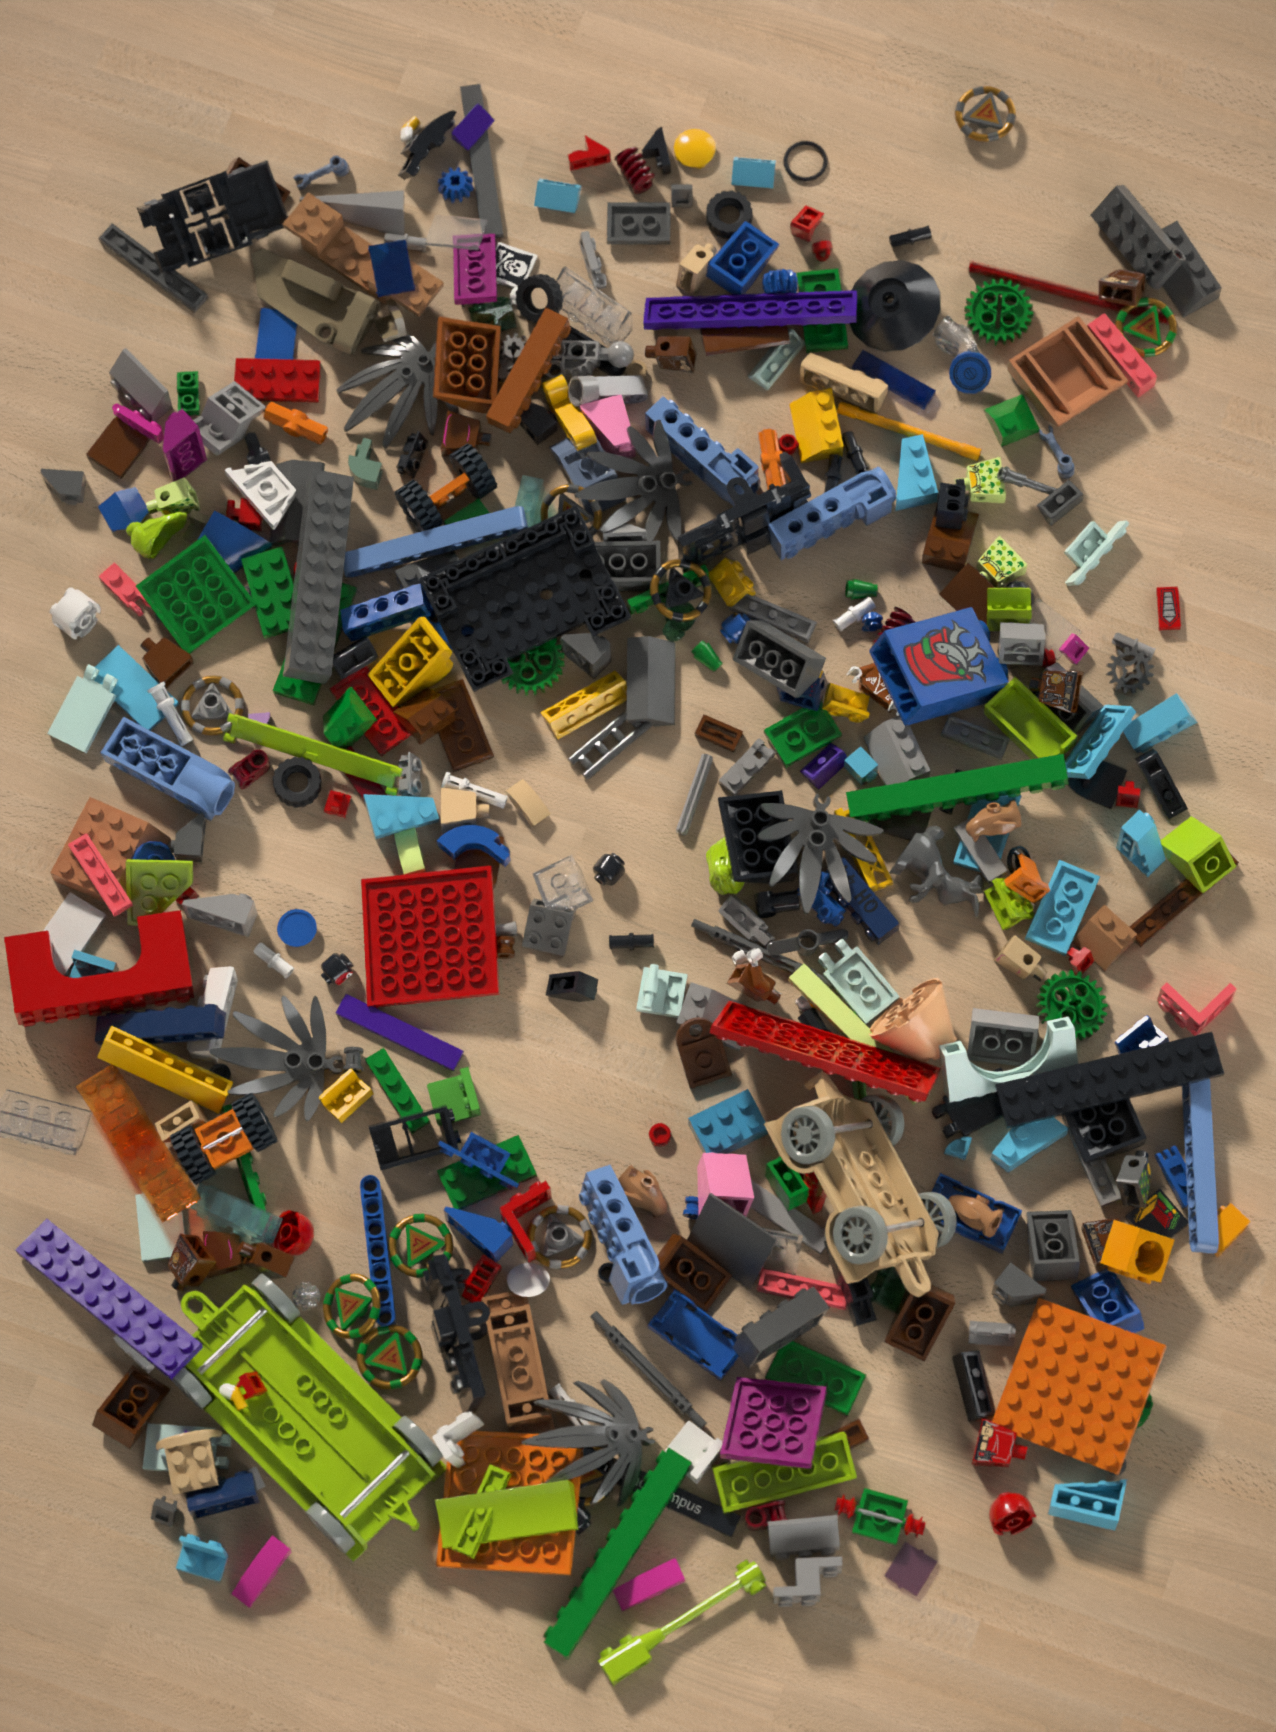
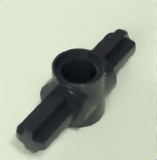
(256, 453)

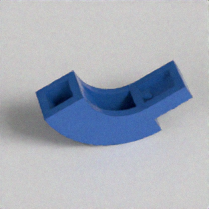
(473, 837)

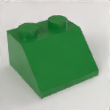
(347, 720)

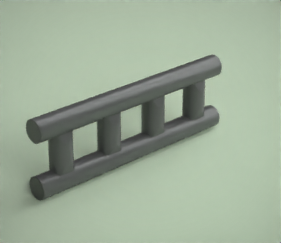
(608, 755)

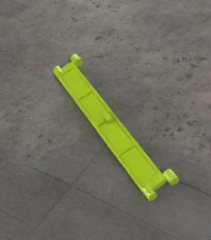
(313, 750)

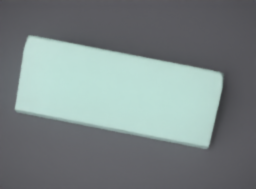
(776, 361)

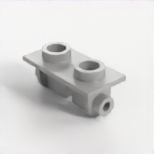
(411, 769)
(992, 1333)

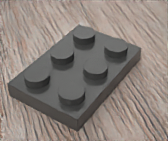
(638, 223)

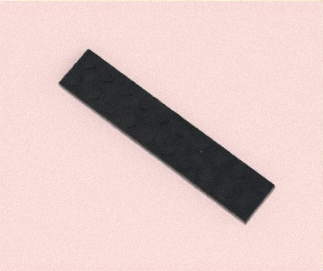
(1109, 1080)

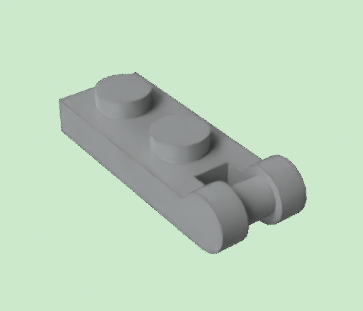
(746, 768)

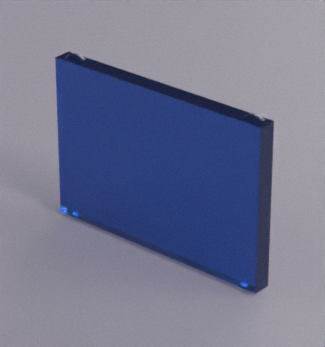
(391, 268)

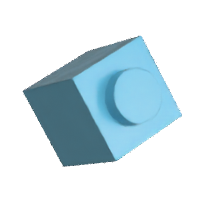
(861, 766)

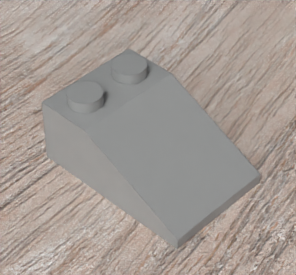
(226, 912)
(705, 1004)

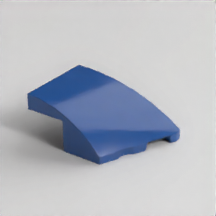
(233, 540)

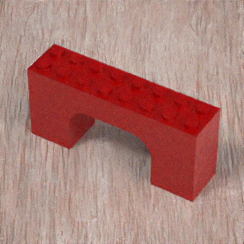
(47, 995)

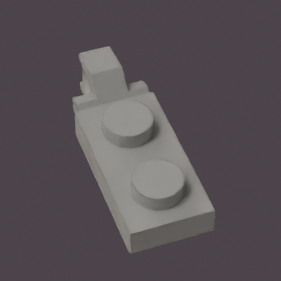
(592, 262)
(745, 920)

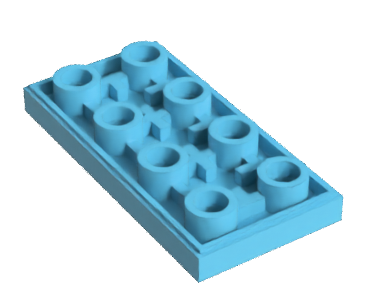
(132, 687)

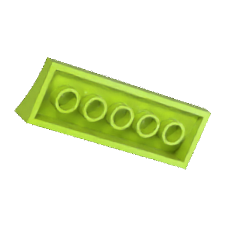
(753, 1483)
(515, 1512)

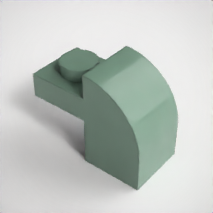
(365, 471)

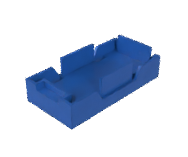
(1010, 1216)
(695, 1334)

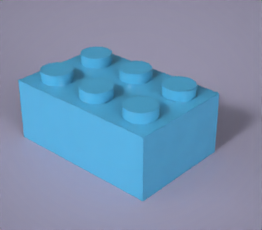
(728, 1124)

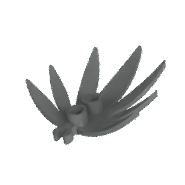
(411, 371)
(652, 482)
(816, 834)
(300, 1062)
(617, 1436)

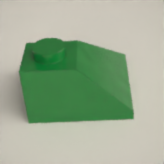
(1012, 420)

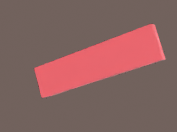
(100, 875)
(788, 1285)

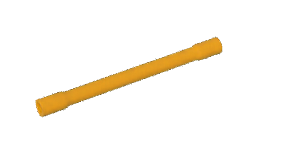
(961, 448)

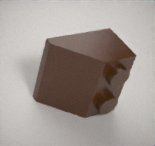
(425, 715)

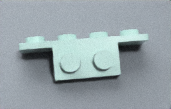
(1090, 547)

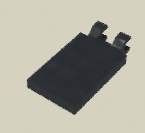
(969, 1113)

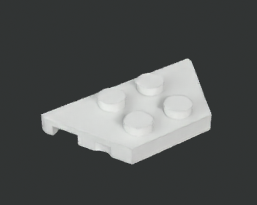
(264, 489)

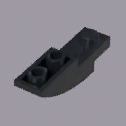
(423, 141)
(856, 1295)

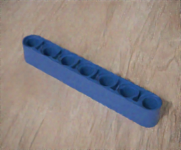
(378, 1241)

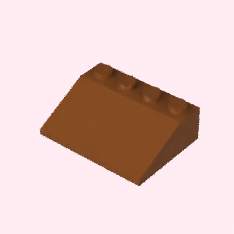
(466, 364)

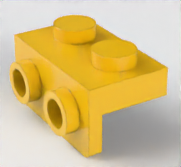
(731, 581)
(345, 1096)

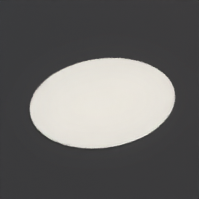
(528, 1279)

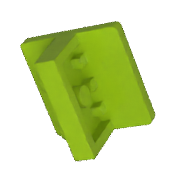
(1007, 606)
(1007, 904)

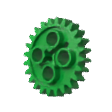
(1018, 313)
(545, 651)
(1090, 1002)

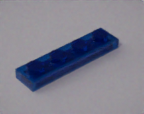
(897, 381)

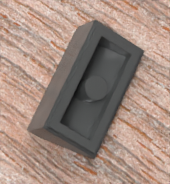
(1060, 502)

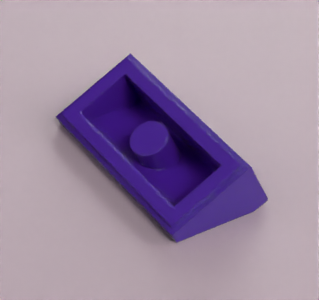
(472, 127)
(824, 765)

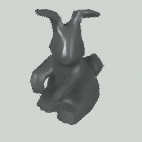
(925, 861)

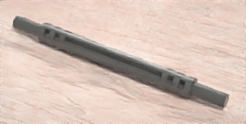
(743, 944)
(648, 1370)

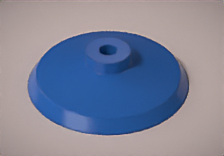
(296, 927)

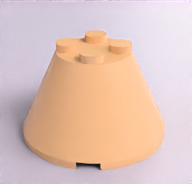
(917, 1023)

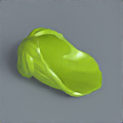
(154, 533)
(720, 869)

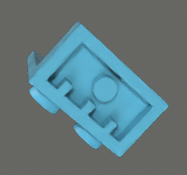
(90, 965)
(202, 1558)

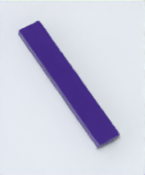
(399, 1032)

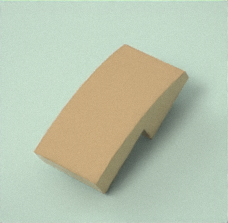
(528, 802)

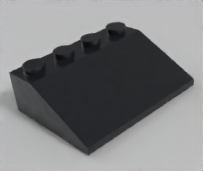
(742, 821)
(1106, 1130)

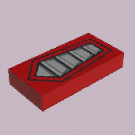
(1168, 608)

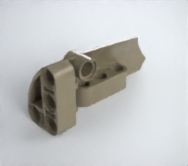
(315, 300)

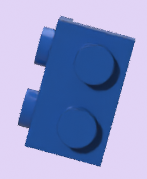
(1140, 1036)

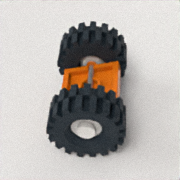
(471, 473)
(223, 1139)

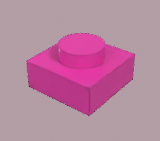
(1074, 649)

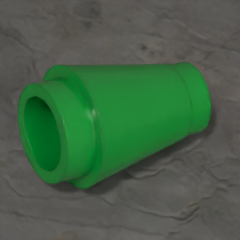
(860, 589)
(706, 655)

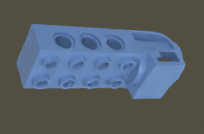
(700, 452)
(861, 497)
(169, 768)
(635, 1264)

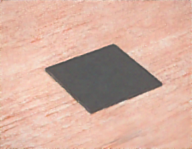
(731, 1240)

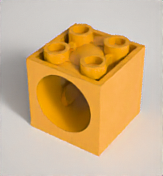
(1151, 1255)

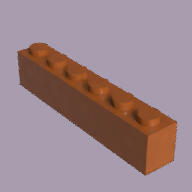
(528, 371)

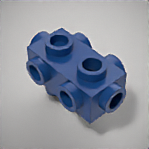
(828, 909)

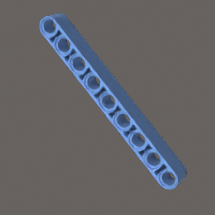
(434, 541)
(1200, 1167)

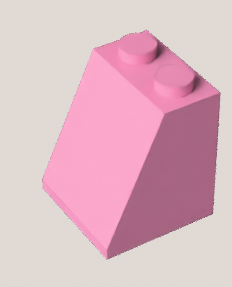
(610, 425)
(726, 1178)

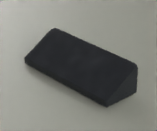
(973, 1385)

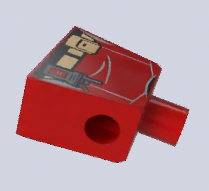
(996, 1446)

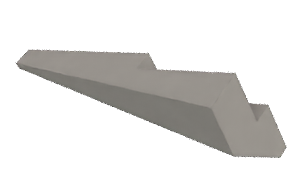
(375, 209)

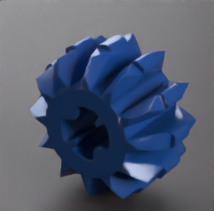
(455, 192)
(780, 281)

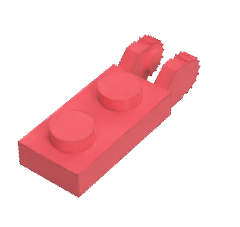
(123, 587)

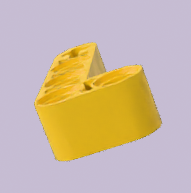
(568, 415)

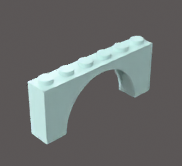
(966, 1080)

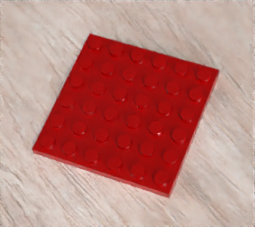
(430, 936)

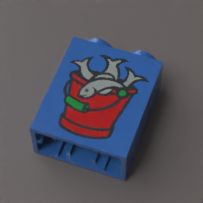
(939, 666)

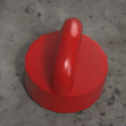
(822, 247)

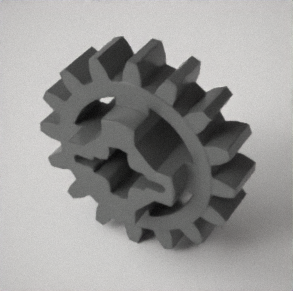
(1137, 676)

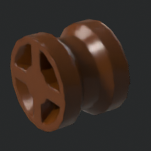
(505, 947)

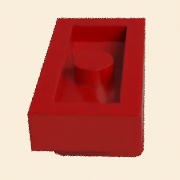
(593, 155)
(805, 223)

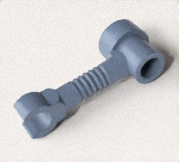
(337, 166)
(1065, 465)

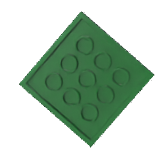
(196, 595)

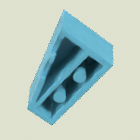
(915, 477)
(1159, 723)
(399, 813)
(1141, 843)
(1026, 1141)
(1089, 1503)

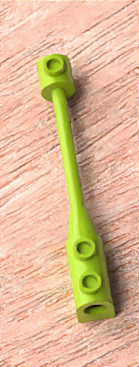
(634, 1651)

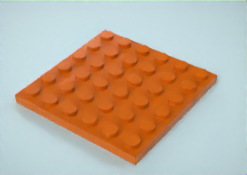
(1079, 1385)
(528, 1466)

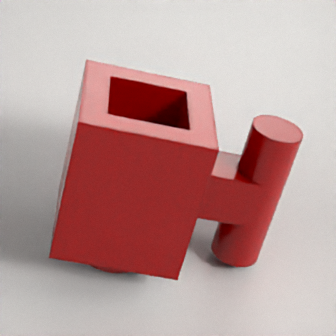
(246, 514)

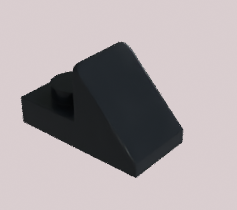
(657, 148)

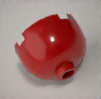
(294, 1233)
(1011, 1513)

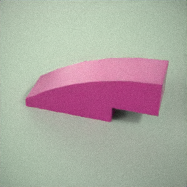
(261, 1571)
(649, 1584)

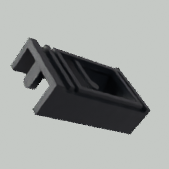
(385, 1144)

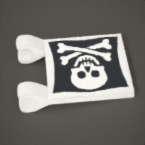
(513, 267)

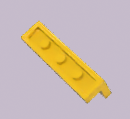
(587, 705)
(863, 867)

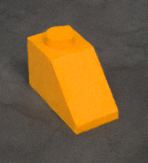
(1230, 1226)

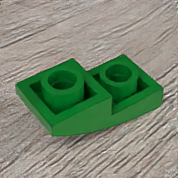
(188, 392)

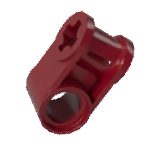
(248, 769)
(767, 1513)

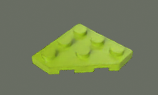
(155, 885)

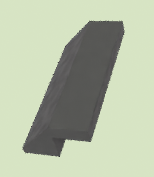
(289, 526)
(651, 680)

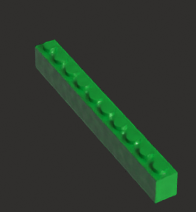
(958, 788)
(617, 1553)

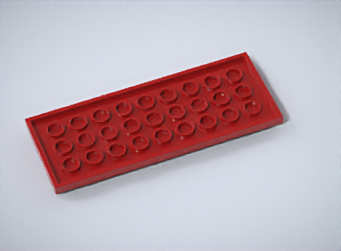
(825, 1051)

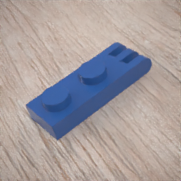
(1175, 1172)

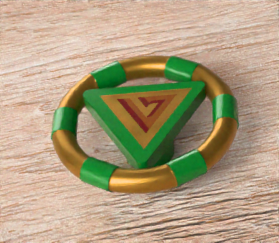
(1147, 326)
(419, 1243)
(351, 1306)
(389, 1357)

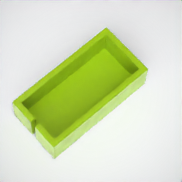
(1029, 722)

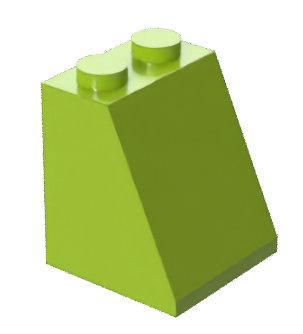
(1198, 853)

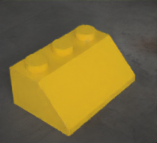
(816, 426)

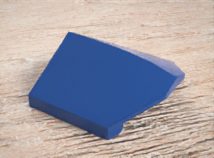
(123, 508)

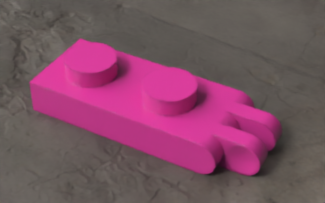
(136, 420)

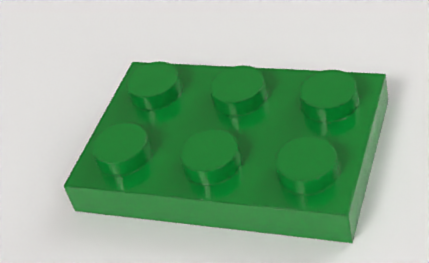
(802, 734)

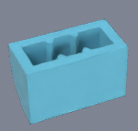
(753, 172)
(557, 195)

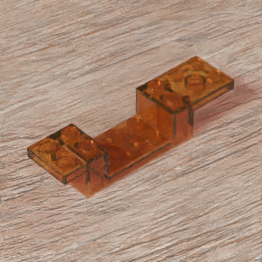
(138, 1143)

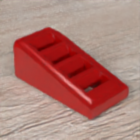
(487, 1284)

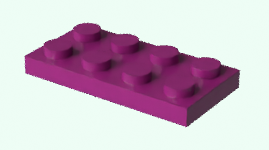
(476, 273)

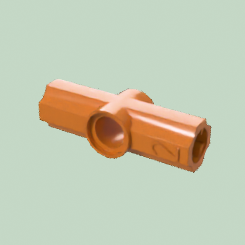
(295, 423)
(770, 458)

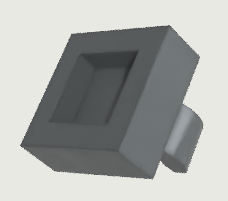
(682, 195)
(164, 1511)

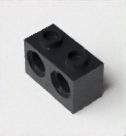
(951, 506)
(354, 657)

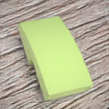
(409, 851)

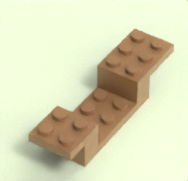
(347, 253)
(518, 1363)

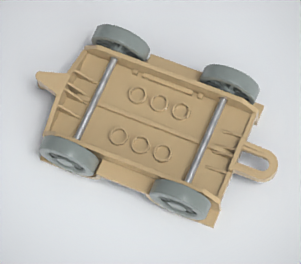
(876, 1208)

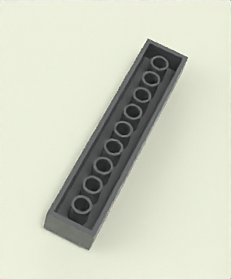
(318, 576)

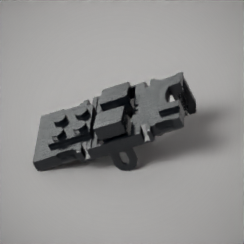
(248, 199)
(751, 528)
(452, 1332)

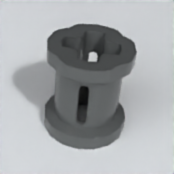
(356, 1053)

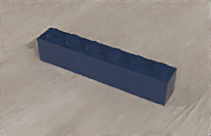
(166, 1025)

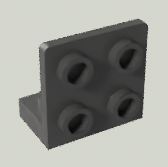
(547, 929)

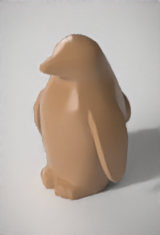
(994, 820)
(643, 1190)
(977, 1213)

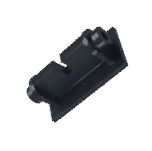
(416, 446)

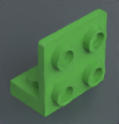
(457, 1094)

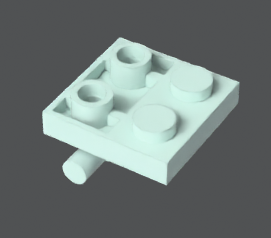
(661, 992)

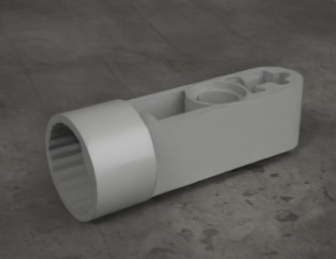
(590, 388)

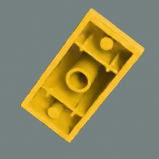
(412, 664)

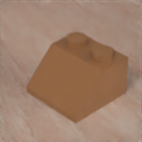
(1105, 937)

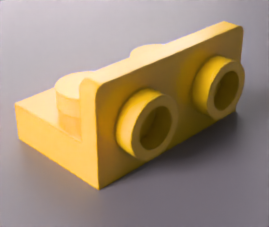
(846, 703)

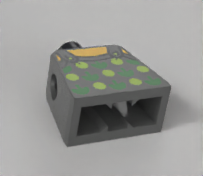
(1135, 1179)

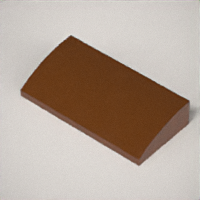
(737, 339)

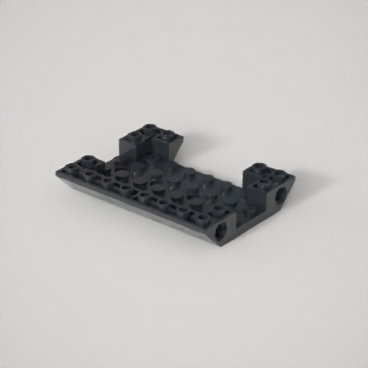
(513, 577)

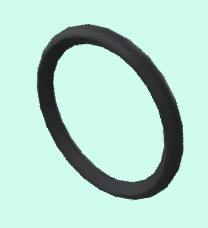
(825, 161)

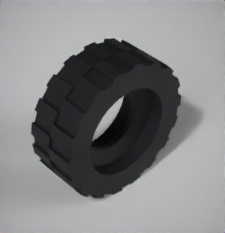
(723, 199)
(524, 299)
(292, 766)

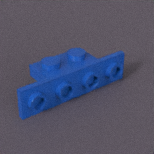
(484, 1155)

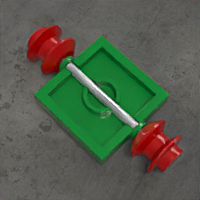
(880, 1516)

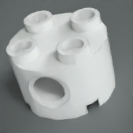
(75, 613)

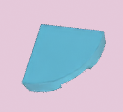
(959, 1148)

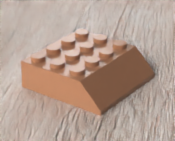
(1066, 372)
(114, 836)

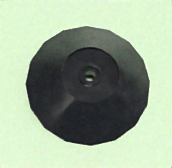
(907, 317)

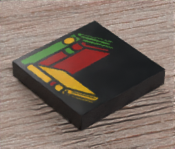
(1158, 1216)

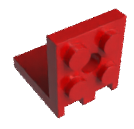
(520, 1205)

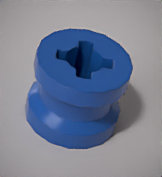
(691, 1207)

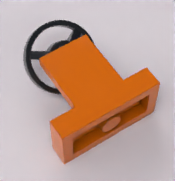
(1025, 878)

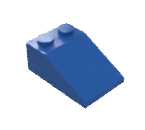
(741, 259)
(483, 1232)
(1107, 1300)

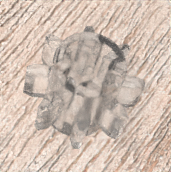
(306, 1296)

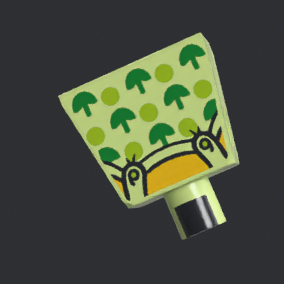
(983, 482)
(173, 498)
(1001, 564)

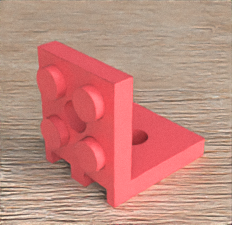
(1186, 1014)

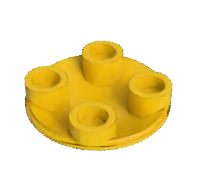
(694, 148)

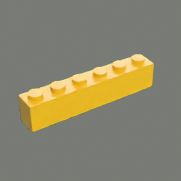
(165, 1069)

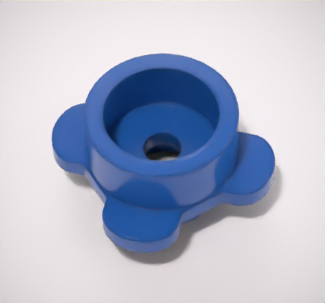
(872, 622)

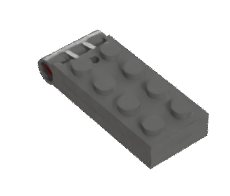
(1138, 236)

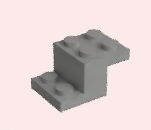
(227, 417)
(1021, 643)
(807, 1581)

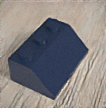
(229, 1495)

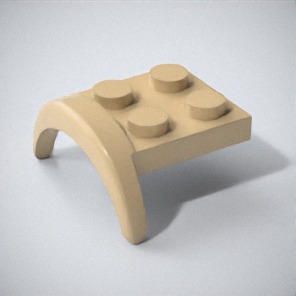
(191, 1460)

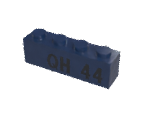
(866, 907)

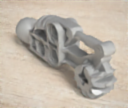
(618, 354)

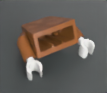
(872, 685)
(750, 978)

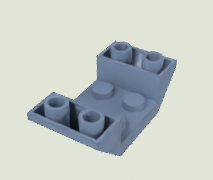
(584, 470)

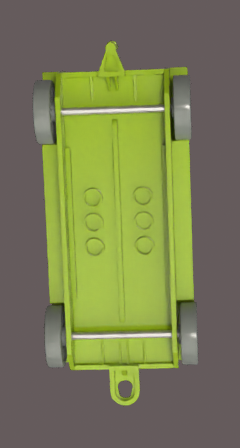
(317, 1422)

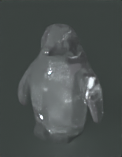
(954, 337)

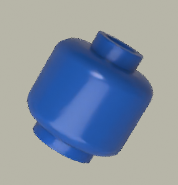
(733, 627)

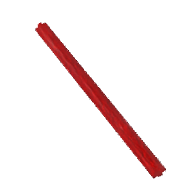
(1052, 288)

